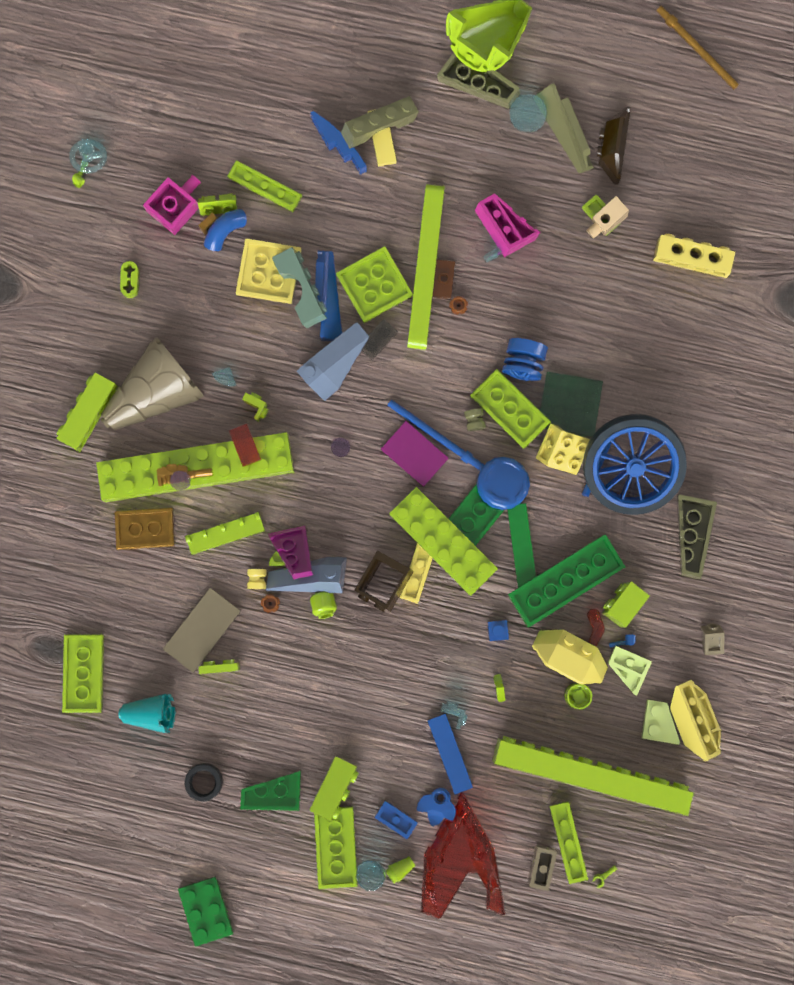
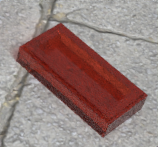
(245, 445)

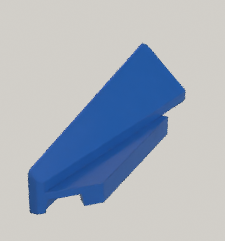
(327, 287)

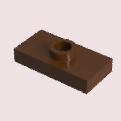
(443, 279)

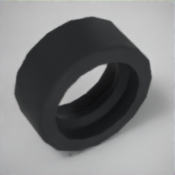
(189, 786)

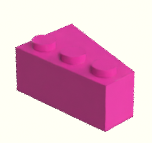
(504, 225)

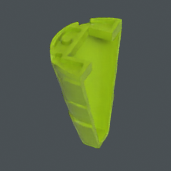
(487, 32)

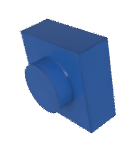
(498, 630)

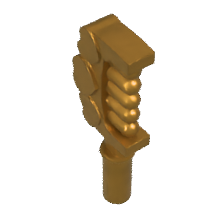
(165, 473)

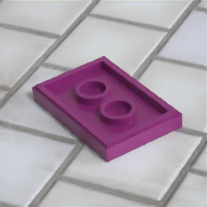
(414, 454)

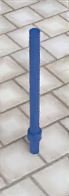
(466, 456)

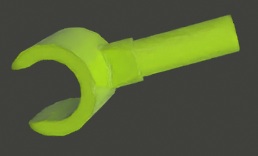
(77, 179)
(603, 876)

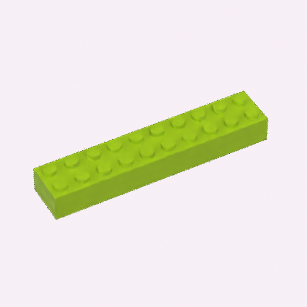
(138, 474)
(595, 777)

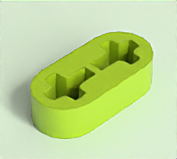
(124, 279)

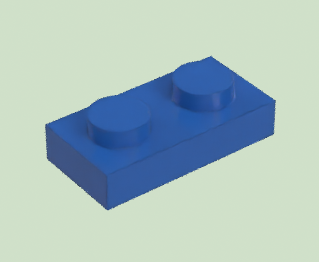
(396, 819)

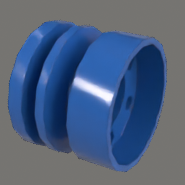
(524, 360)

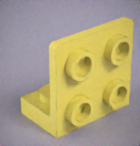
(562, 450)

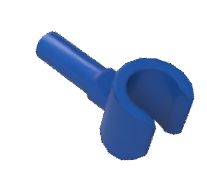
(629, 640)

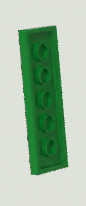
(566, 580)

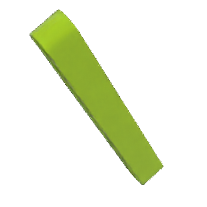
(425, 267)

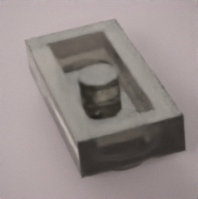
(379, 339)

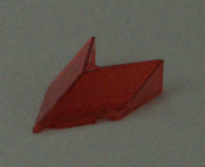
(459, 850)

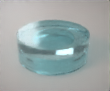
(492, 255)

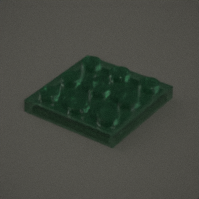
(571, 402)

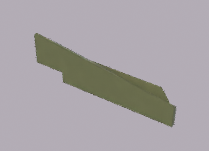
(566, 128)

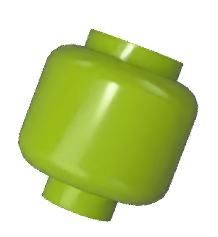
(323, 604)

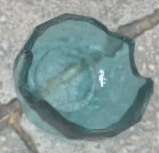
(370, 875)

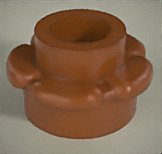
(463, 304)
(270, 598)

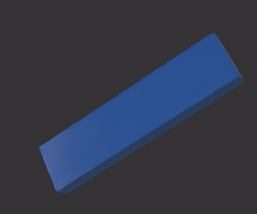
(450, 754)

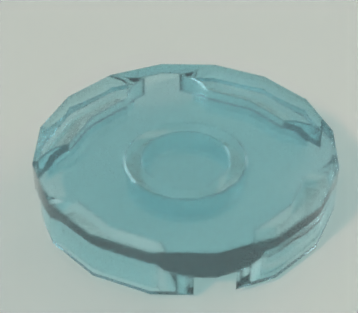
(528, 113)

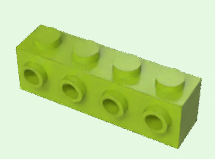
(87, 412)

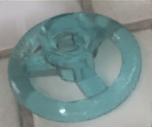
(86, 146)

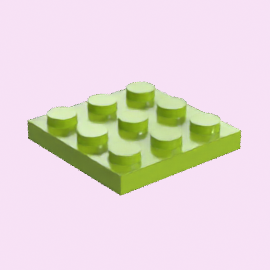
(374, 284)

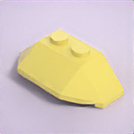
(570, 656)
(696, 720)

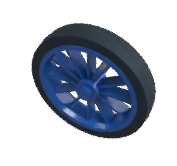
(634, 464)

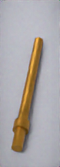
(673, 23)

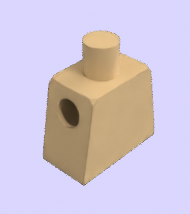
(614, 212)

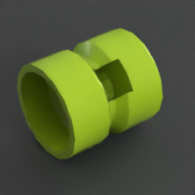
(578, 696)

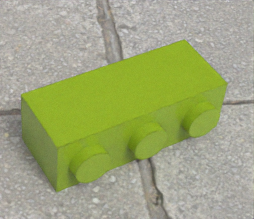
(334, 789)

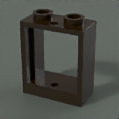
(370, 572)

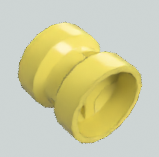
(256, 578)

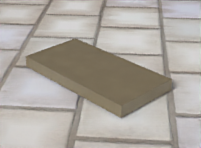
(201, 630)

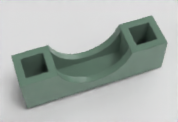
(309, 308)

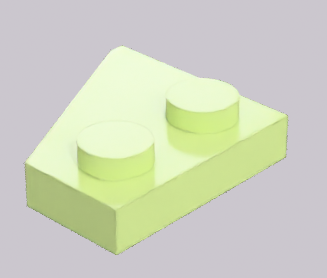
(629, 668)
(659, 723)

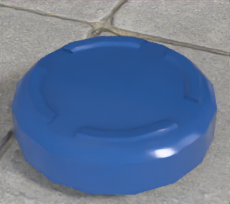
(503, 483)

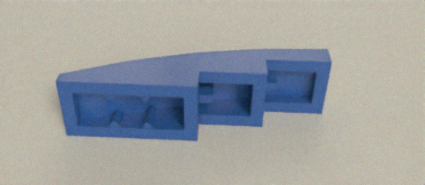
(334, 138)

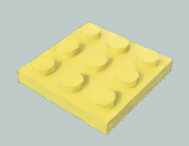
(259, 274)

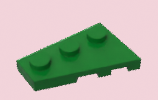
(276, 795)

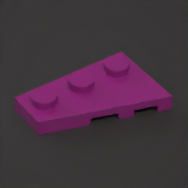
(293, 550)

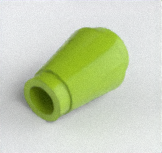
(400, 869)

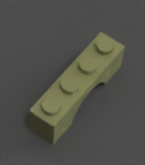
(365, 126)

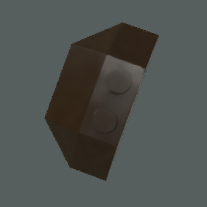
(613, 145)

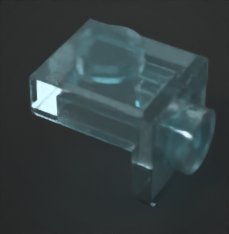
(452, 708)

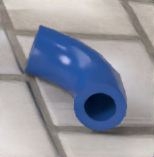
(222, 227)

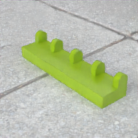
(225, 533)

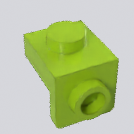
(255, 401)

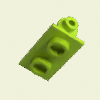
(210, 205)

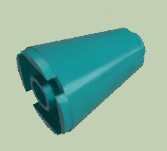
(150, 713)

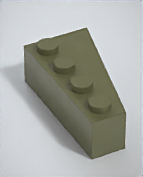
(485, 85)
(695, 528)

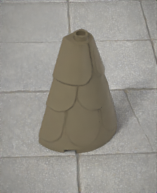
(150, 389)

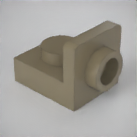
(713, 639)

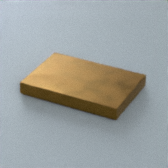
(144, 528)

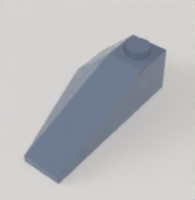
(330, 365)
(326, 577)

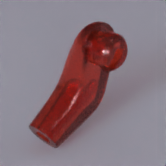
(597, 626)

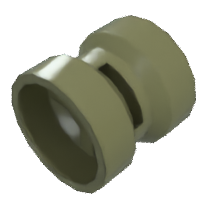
(475, 419)

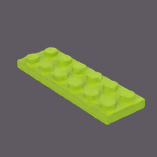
(443, 541)

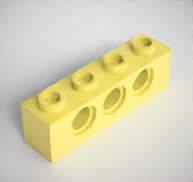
(684, 259)

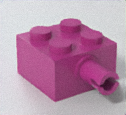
(173, 204)

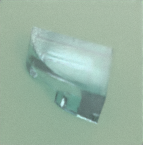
(225, 377)

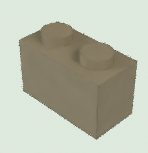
(542, 867)

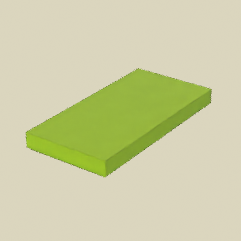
(510, 409)
(83, 674)
(336, 850)

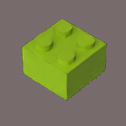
(625, 604)

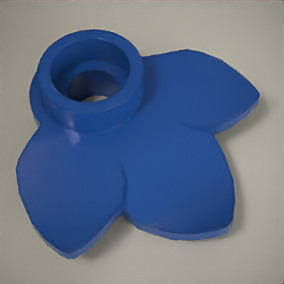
(437, 809)

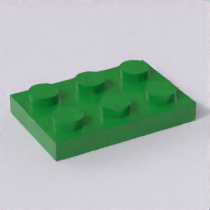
(205, 911)

